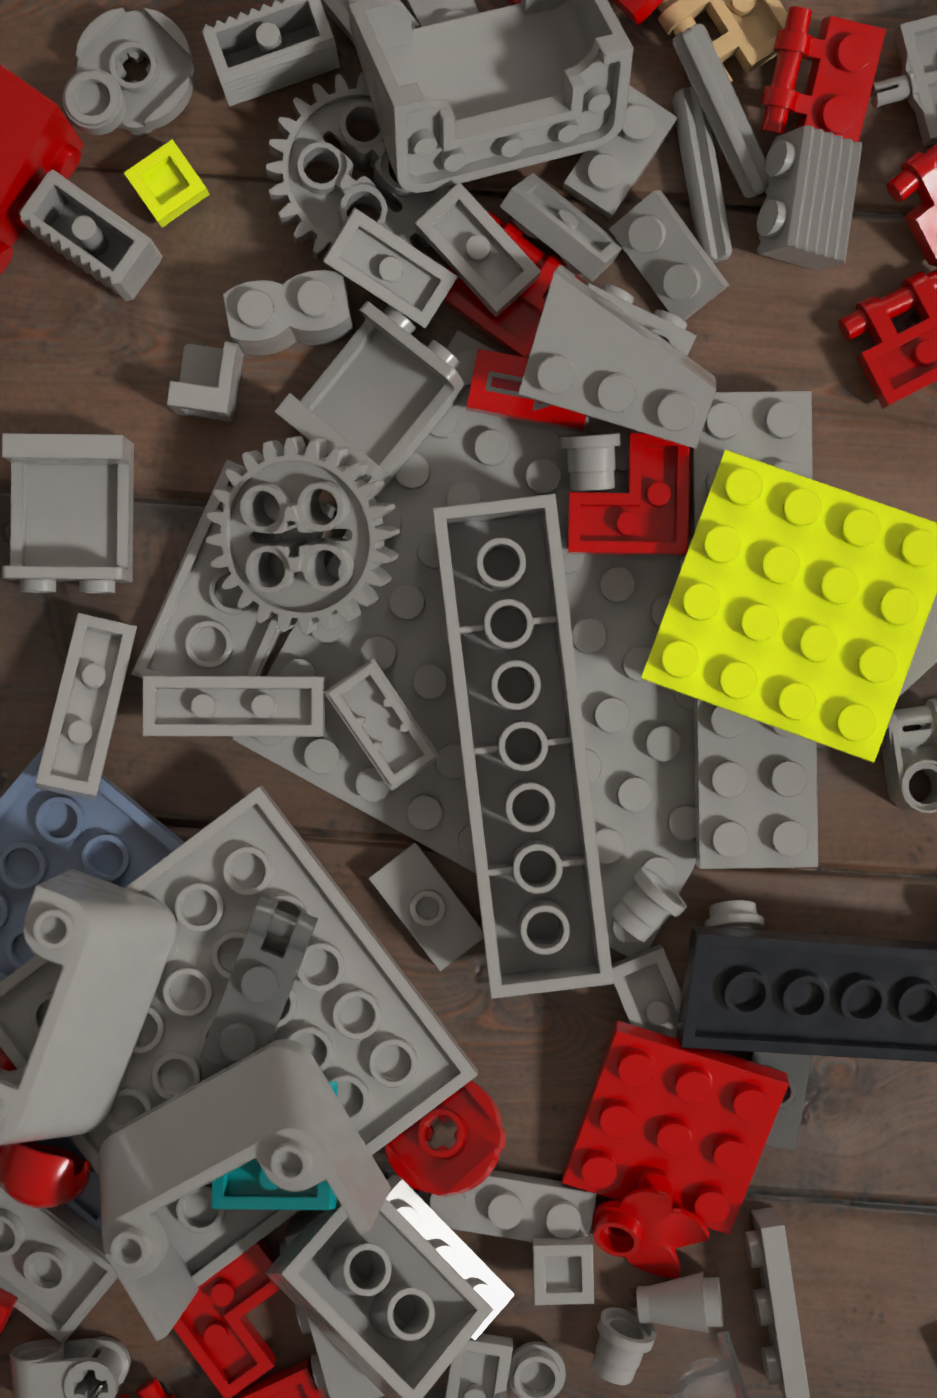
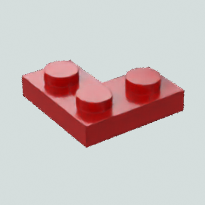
(646, 518)
(219, 1330)

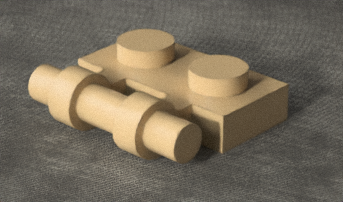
(745, 26)

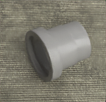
(591, 460)
(647, 905)
(621, 1345)

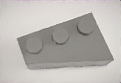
(614, 368)

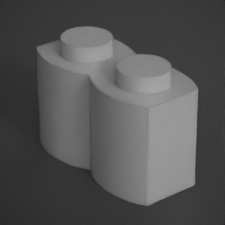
(273, 316)

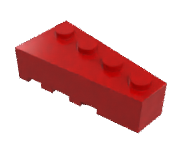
(32, 143)

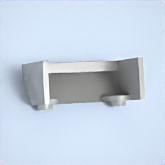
(259, 1108)

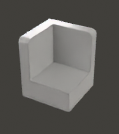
(208, 382)

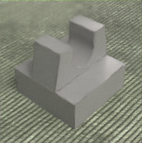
(563, 1271)

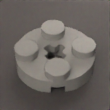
(137, 36)

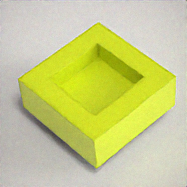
(167, 183)

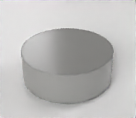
(94, 101)

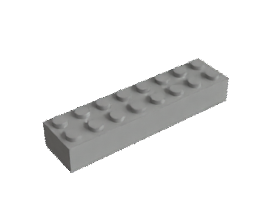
(523, 746)

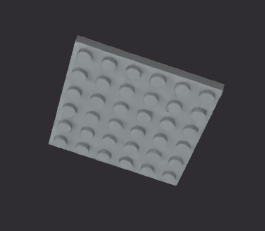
(344, 1007)

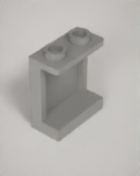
(378, 395)
(70, 511)

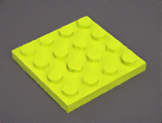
(798, 606)

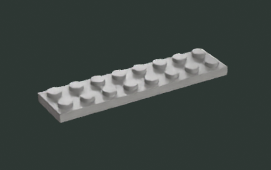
(750, 778)

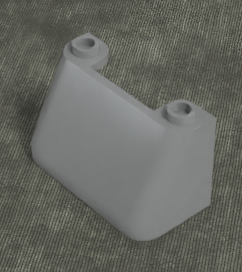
(492, 86)
(112, 963)

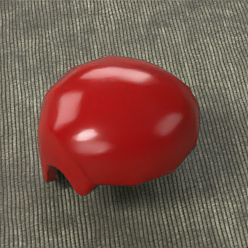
(42, 1174)

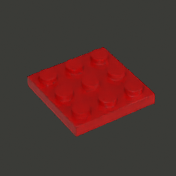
(674, 1124)

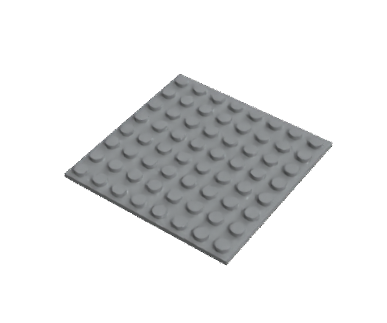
(633, 729)

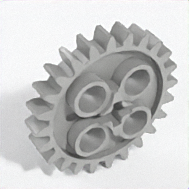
(324, 206)
(296, 480)

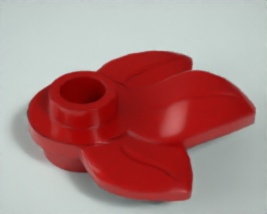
(647, 1230)

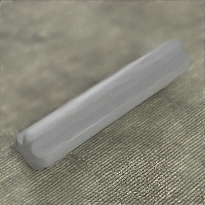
(722, 109)
(702, 176)

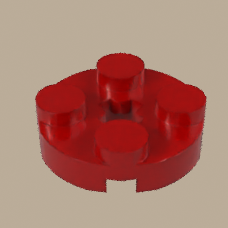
(468, 1161)

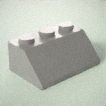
(381, 1298)

